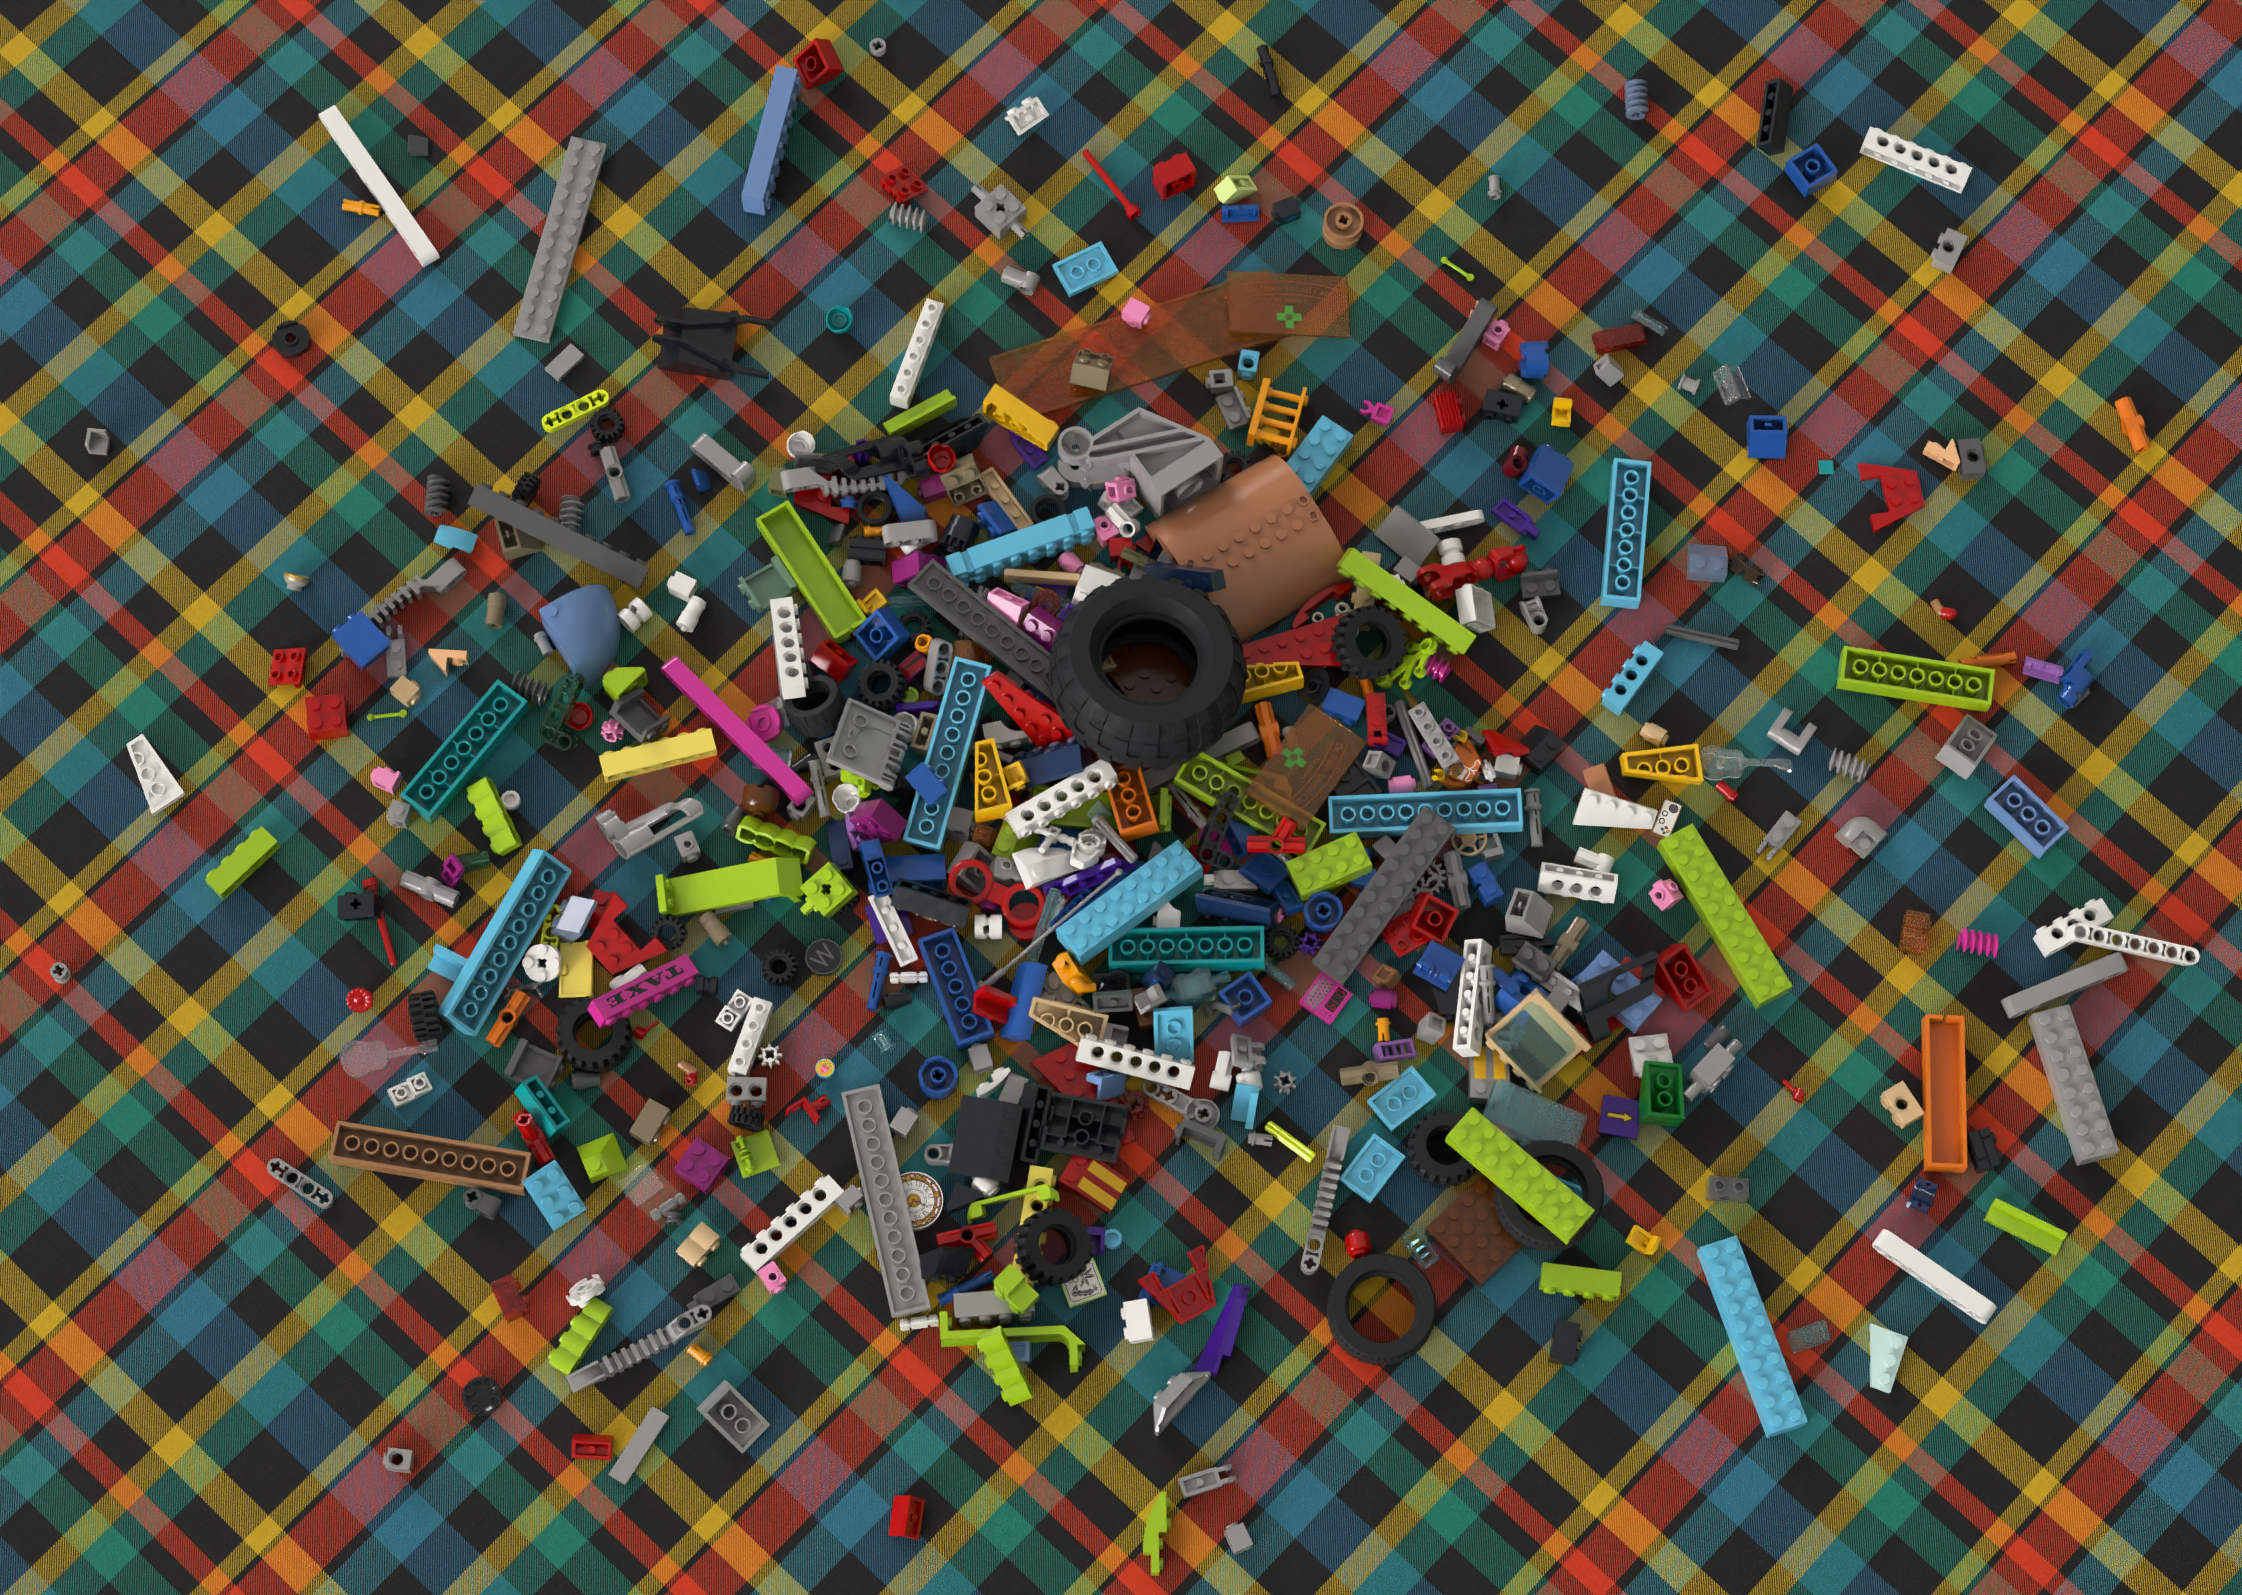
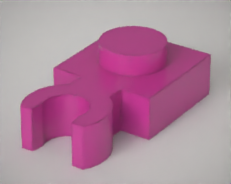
(1379, 414)

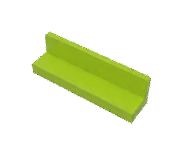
(921, 413)
(2025, 1226)

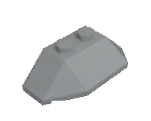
(1176, 1397)

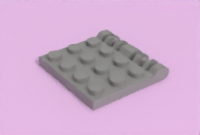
(868, 745)

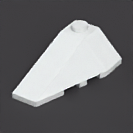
(1042, 868)

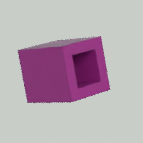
(931, 489)

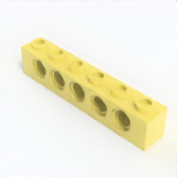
(1037, 1176)

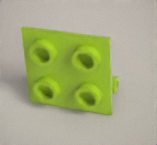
(755, 1153)

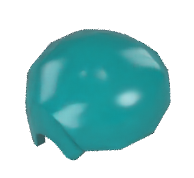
(839, 319)

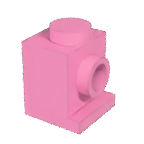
(1496, 339)
(386, 779)

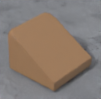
(1386, 976)

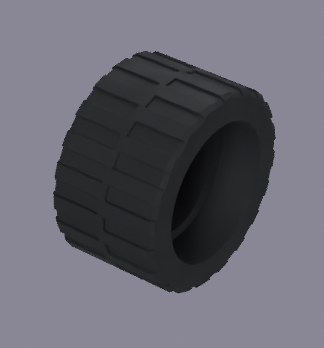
(822, 719)

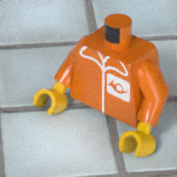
(1471, 762)

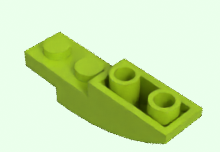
(1156, 1525)

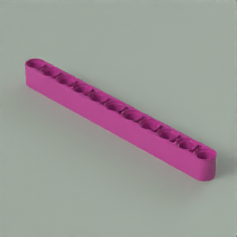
(736, 730)

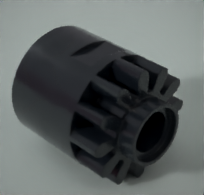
(958, 534)

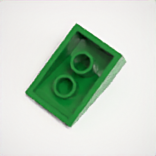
(1661, 1094)

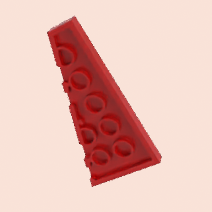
(1033, 716)
(1070, 1076)

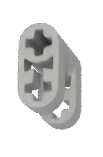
(1787, 738)

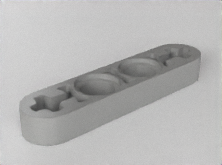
(300, 1183)

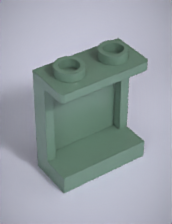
(767, 584)

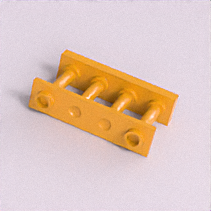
(1264, 406)

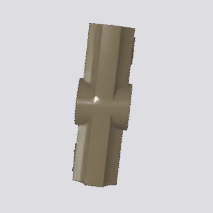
(1569, 941)
(1379, 1072)

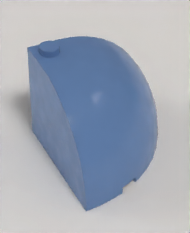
(584, 630)

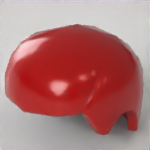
(941, 458)
(581, 716)

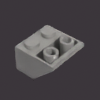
(1528, 914)

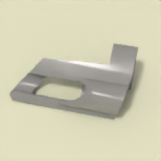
(636, 835)

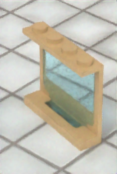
(1536, 1040)

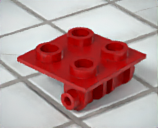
(902, 185)
(288, 667)
(1402, 937)

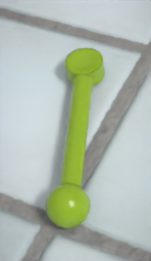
(1469, 277)
(403, 713)

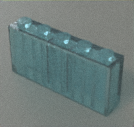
(1530, 1116)

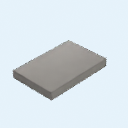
(1407, 536)

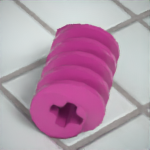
(1437, 667)
(1977, 941)

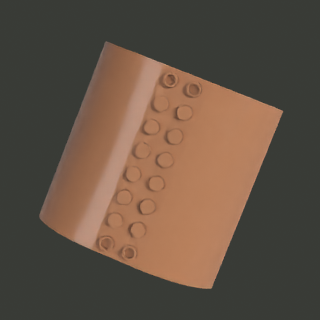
(1263, 537)

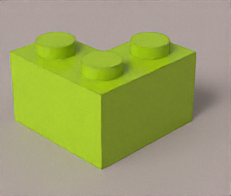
(1012, 1287)

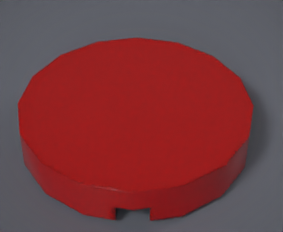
(1023, 911)

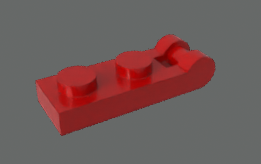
(1376, 718)

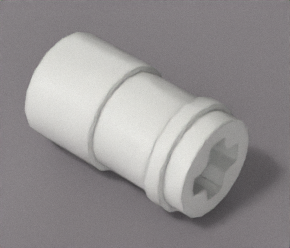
(690, 616)

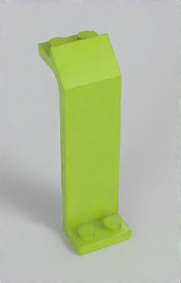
(1078, 819)
(730, 886)
(1033, 1334)

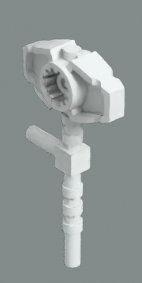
(1084, 851)

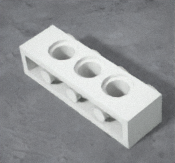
(1570, 875)
(2049, 945)
(750, 1038)

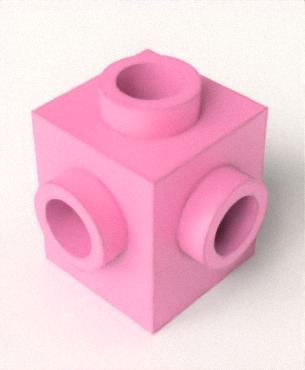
(1121, 489)
(1665, 894)

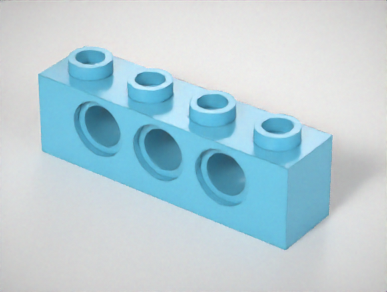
(1618, 703)

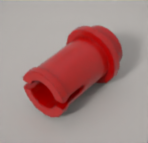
(1727, 791)

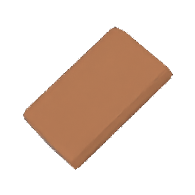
(1598, 779)

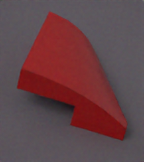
(1501, 744)

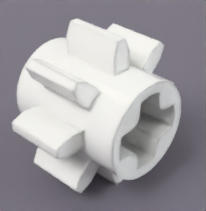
(770, 1050)

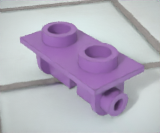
(2042, 670)

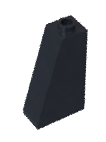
(1444, 1001)

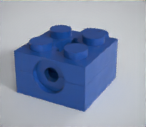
(1513, 989)

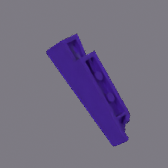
(1087, 878)
(1225, 1331)

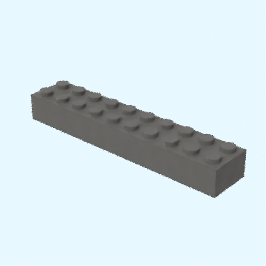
(1383, 896)

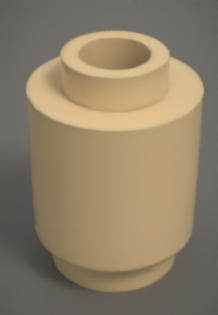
(1654, 734)

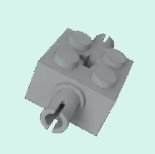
(1000, 211)
(1711, 1068)

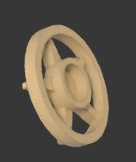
(1469, 840)

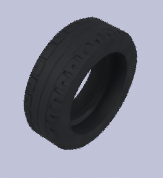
(1592, 1192)
(1385, 1266)

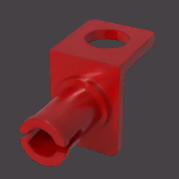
(811, 1108)

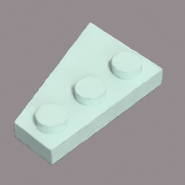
(1885, 1356)

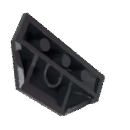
(959, 435)

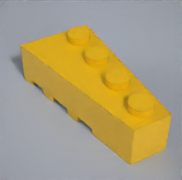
(1019, 418)
(1272, 680)
(1668, 764)
(991, 790)

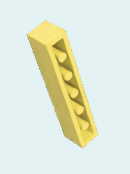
(658, 755)

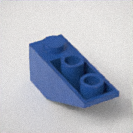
(875, 868)

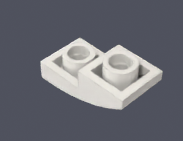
(734, 1010)
(998, 1078)
(410, 1090)

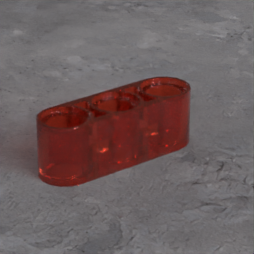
(1619, 338)

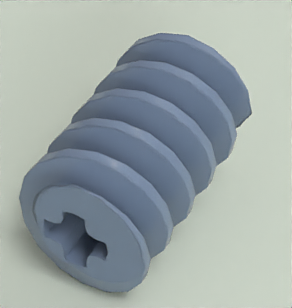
(1636, 99)

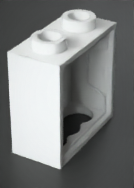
(1475, 608)

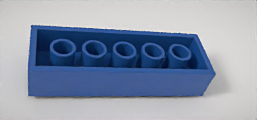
(954, 988)

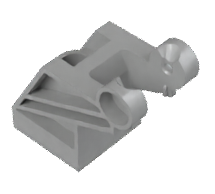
(1162, 457)

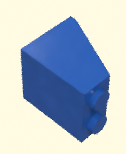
(1546, 474)
(361, 640)

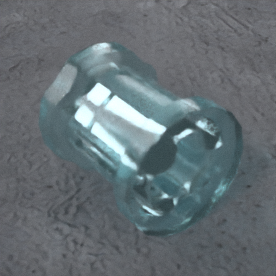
(883, 1042)

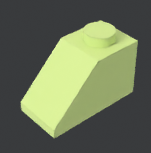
(1235, 188)

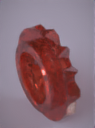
(1041, 597)
(1139, 1111)

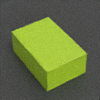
(1235, 758)

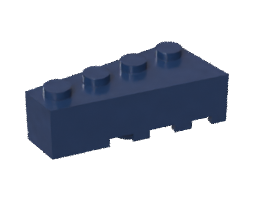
(1194, 577)

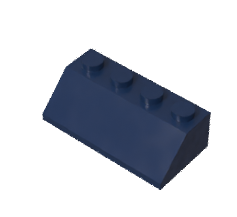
(1053, 761)
(1237, 907)

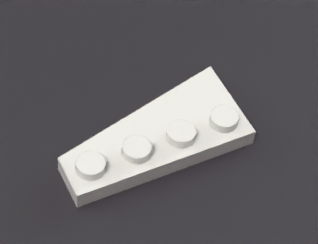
(156, 780)
(1609, 811)

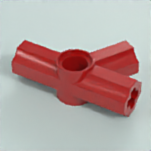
(1282, 833)
(533, 1137)
(979, 1233)

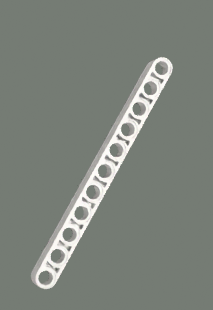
(379, 186)

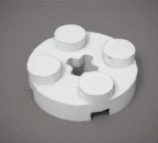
(553, 963)
(584, 1290)

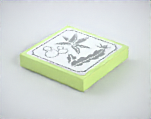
(1085, 1287)

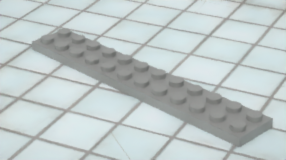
(560, 240)
(885, 1201)

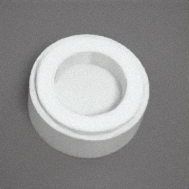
(511, 800)

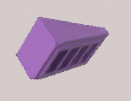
(1380, 1058)

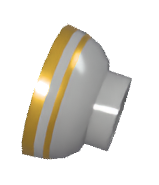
(296, 581)

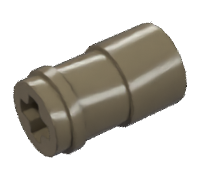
(1516, 386)
(495, 610)
(715, 928)

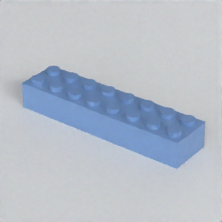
(771, 140)

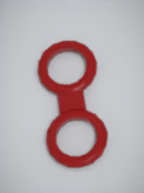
(996, 892)

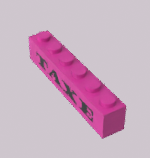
(642, 991)

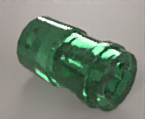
(475, 860)

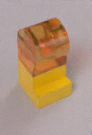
(1280, 449)

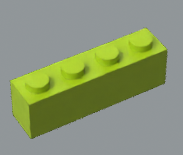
(242, 862)
(1580, 1281)

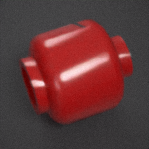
(1358, 1244)

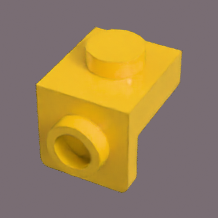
(1561, 412)
(872, 602)
(1016, 776)
(1643, 1241)

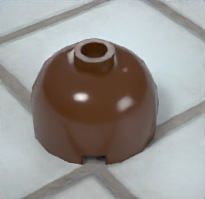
(760, 801)

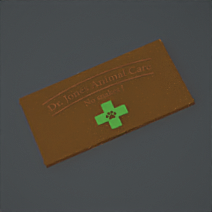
(1288, 304)
(1306, 766)

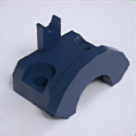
(1922, 1195)

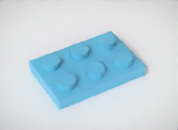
(1085, 269)
(1174, 1032)
(1401, 1098)
(1372, 1168)
(554, 1195)

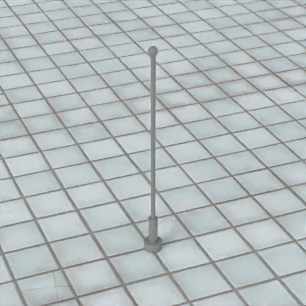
(1000, 972)

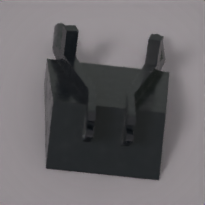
(703, 342)

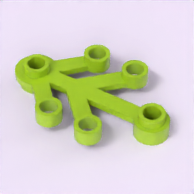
(1425, 649)

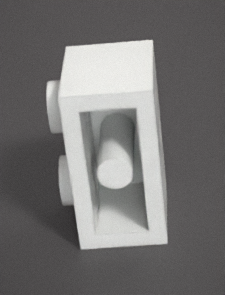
(1138, 1321)

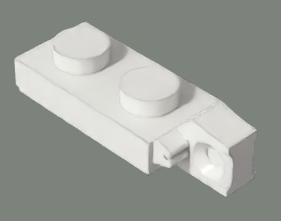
(1229, 881)

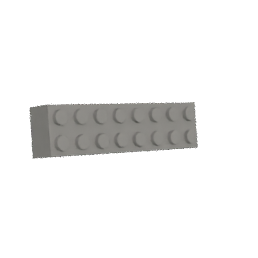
(2073, 1085)

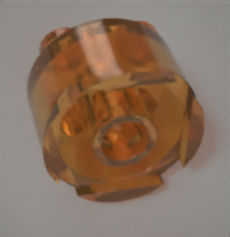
(968, 650)

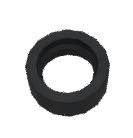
(870, 496)
(1045, 499)

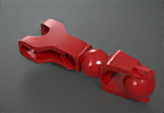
(1453, 576)

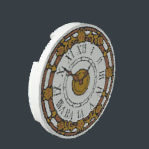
(922, 1198)

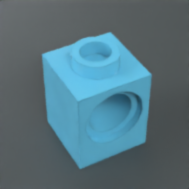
(1248, 357)

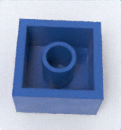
(1810, 170)
(882, 634)
(1251, 996)

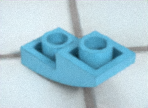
(455, 537)

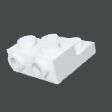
(1648, 1048)

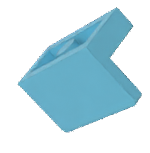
(446, 963)
(1245, 1104)

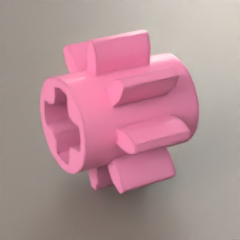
(612, 730)

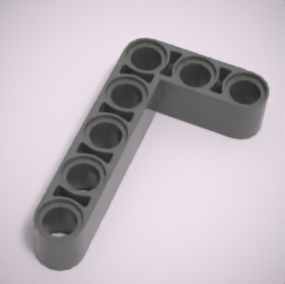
(1452, 365)

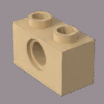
(1901, 1094)

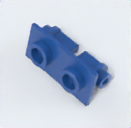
(1240, 213)

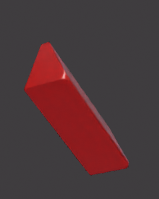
(592, 1446)

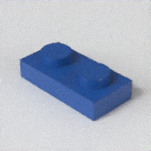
(1288, 898)

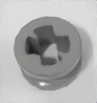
(874, 43)

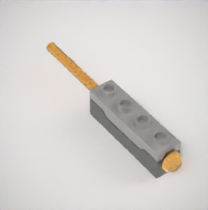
(1433, 734)

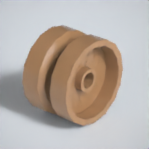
(1342, 225)

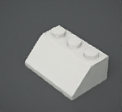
(1090, 580)

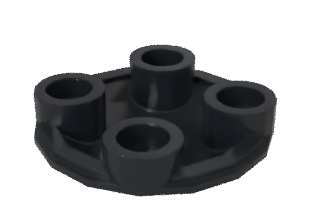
(482, 1396)

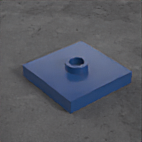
(1264, 872)

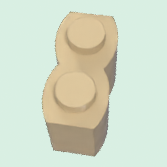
(699, 1245)

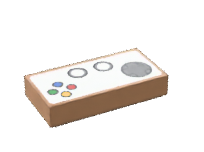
(1666, 819)

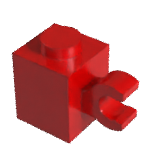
(1115, 549)

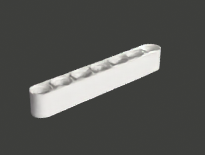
(2124, 944)
(1934, 1276)

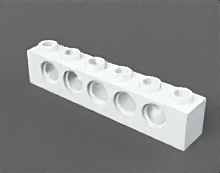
(1916, 167)
(917, 353)
(788, 649)
(1067, 789)
(1469, 1013)
(1181, 1079)
(791, 1234)

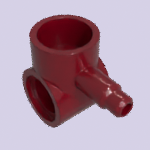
(1516, 462)

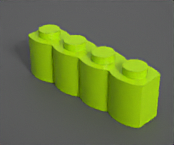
(494, 816)
(771, 837)
(580, 1337)
(1004, 1365)

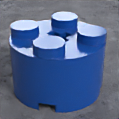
(1534, 359)
(1330, 905)
(938, 1088)

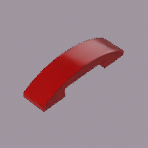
(1338, 592)

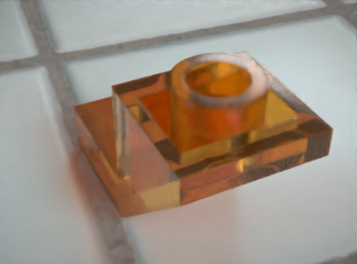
(984, 835)

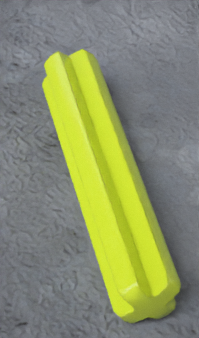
(1290, 1141)

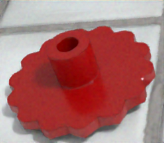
(359, 1000)

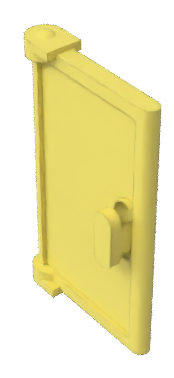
(578, 964)

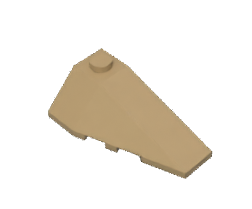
(1069, 1019)

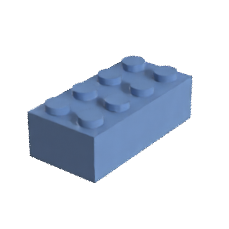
(2026, 816)
(1635, 1015)

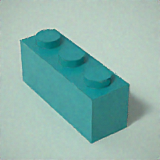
(542, 1106)

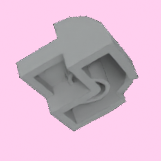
(1861, 835)

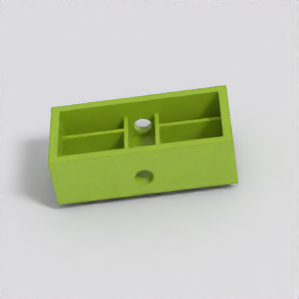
(1329, 866)

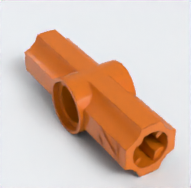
(2132, 425)
(1267, 727)
(502, 1029)

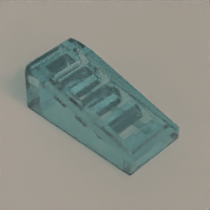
(1414, 1251)

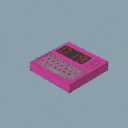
(1325, 998)

